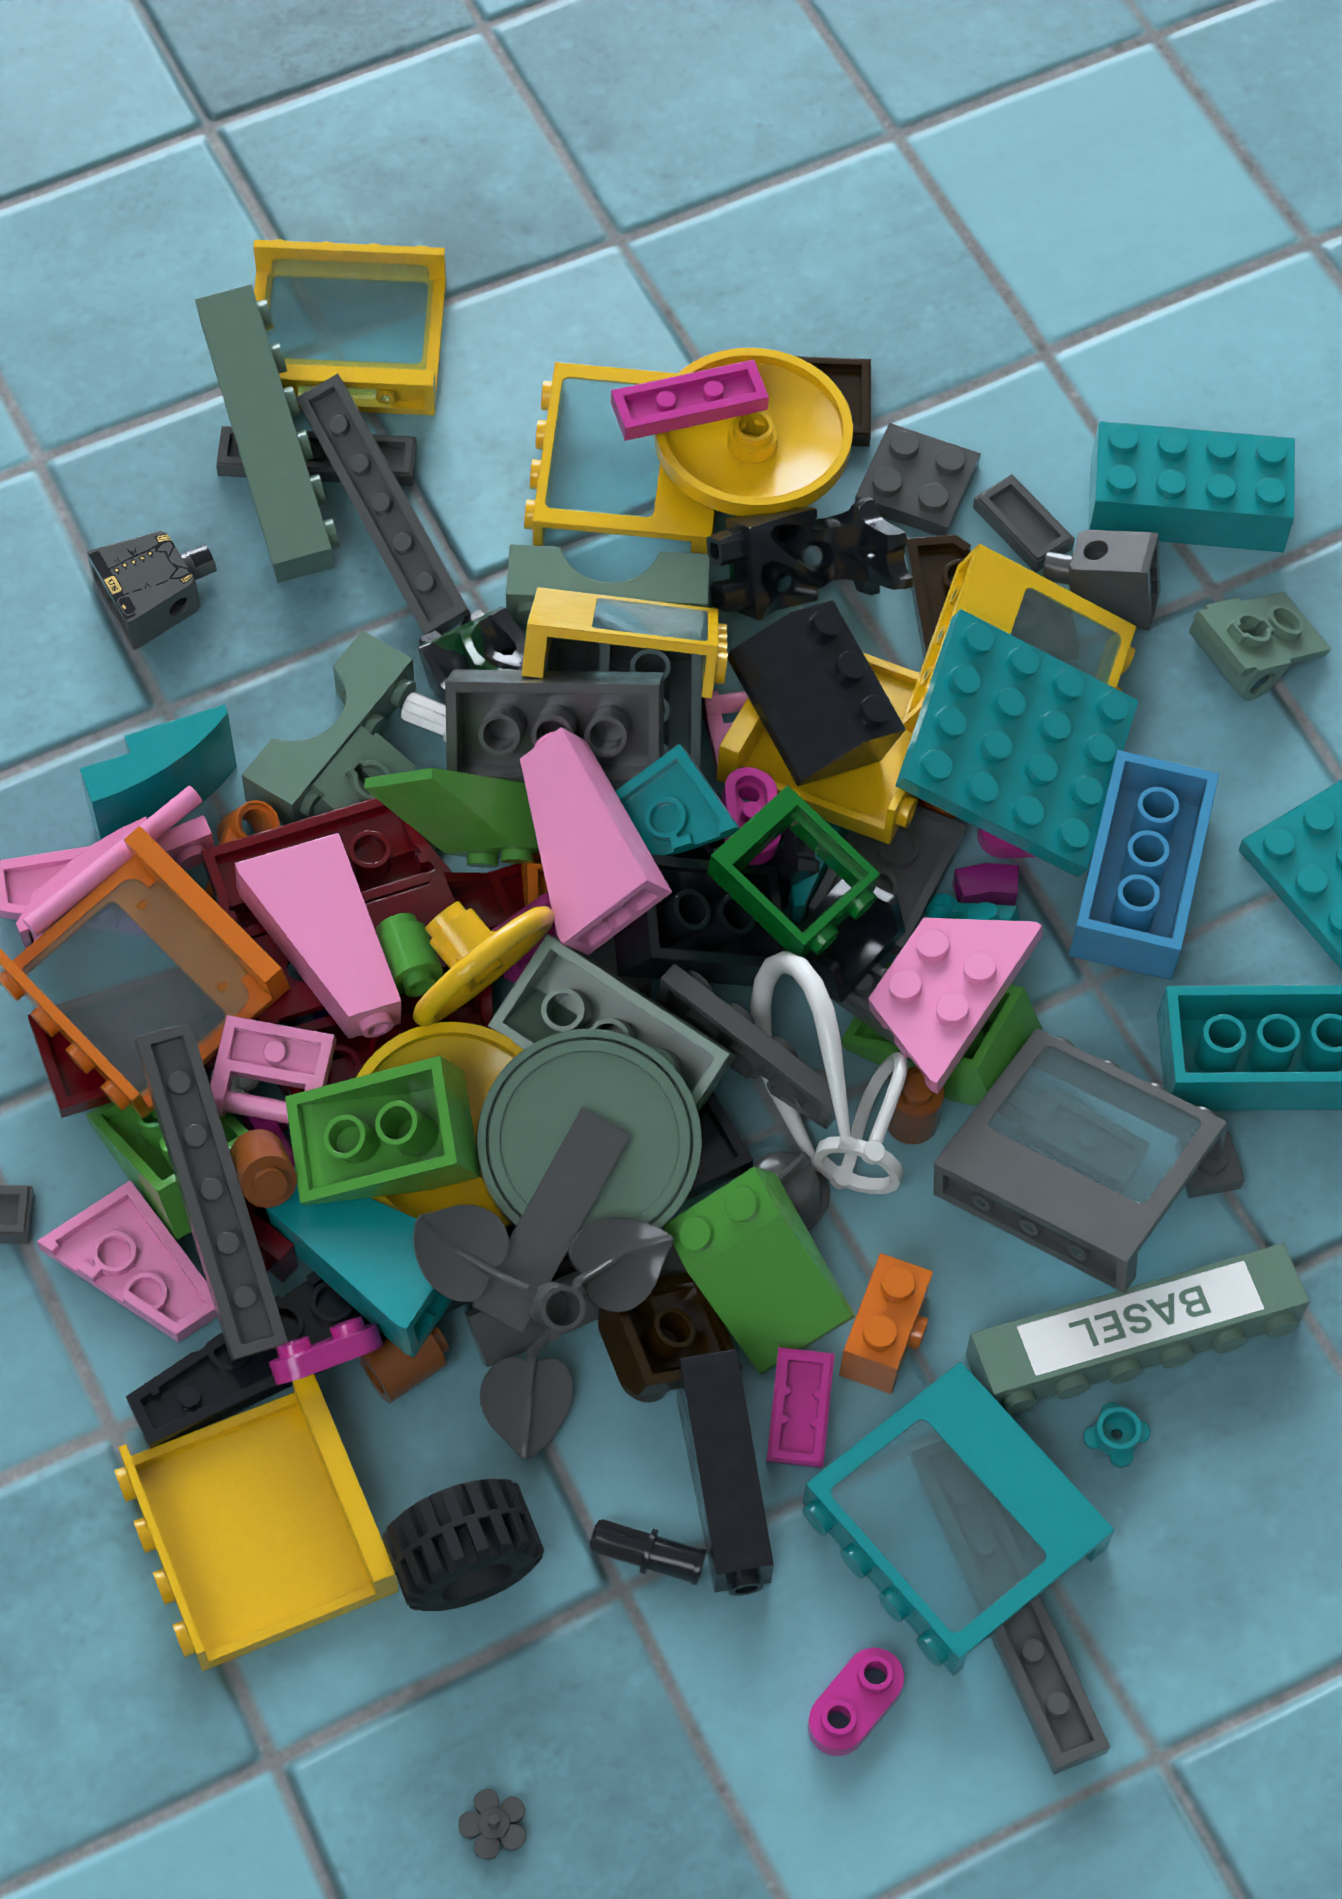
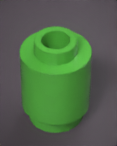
(409, 954)

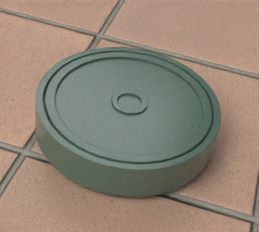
(614, 1079)

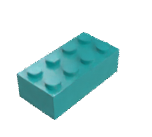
(1193, 485)
(1253, 1046)

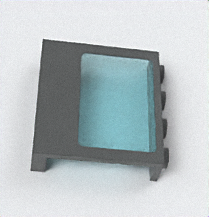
(1076, 1157)

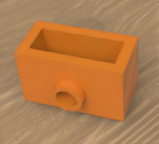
(887, 1323)

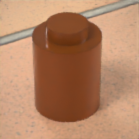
(916, 1111)
(263, 1168)
(397, 1373)

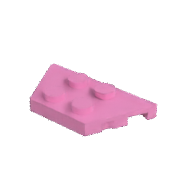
(948, 987)

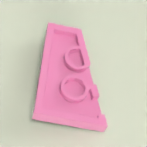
(135, 1261)

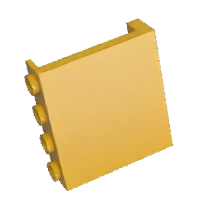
(856, 799)
(257, 1526)

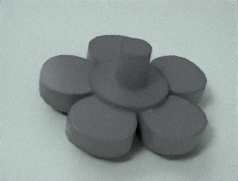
(493, 1824)

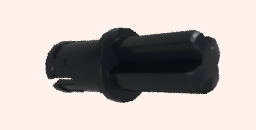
(647, 1551)

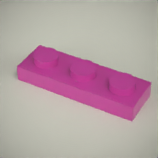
(689, 400)

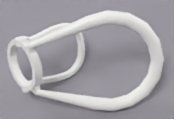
(829, 1038)

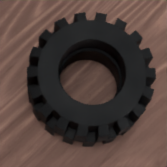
(463, 1544)

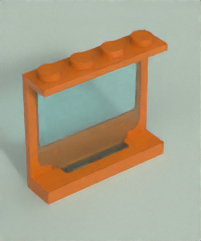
(139, 960)

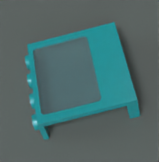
(954, 1516)

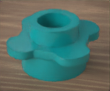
(1124, 1420)

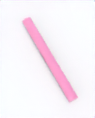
(108, 863)

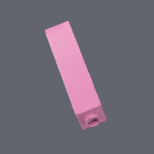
(587, 844)
(323, 927)

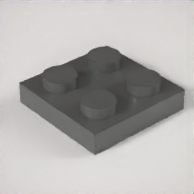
(918, 479)

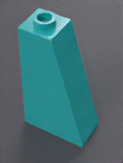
(368, 1260)

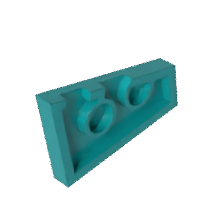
(675, 806)

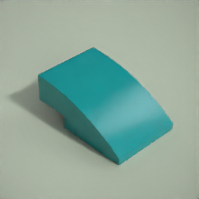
(158, 767)

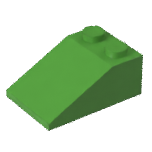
(462, 813)
(984, 1060)
(383, 1133)
(143, 1157)
(759, 1267)

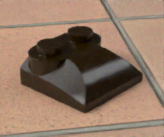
(657, 1333)

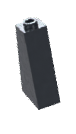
(724, 1472)

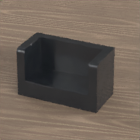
(859, 943)

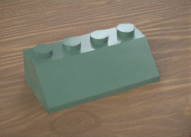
(573, 992)

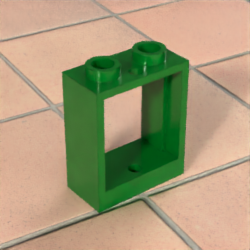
(791, 811)

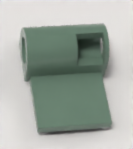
(1256, 640)
(359, 759)

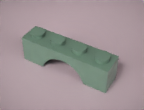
(670, 579)
(371, 684)

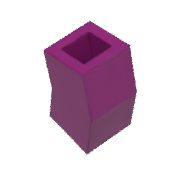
(986, 883)

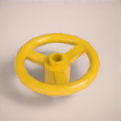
(475, 955)

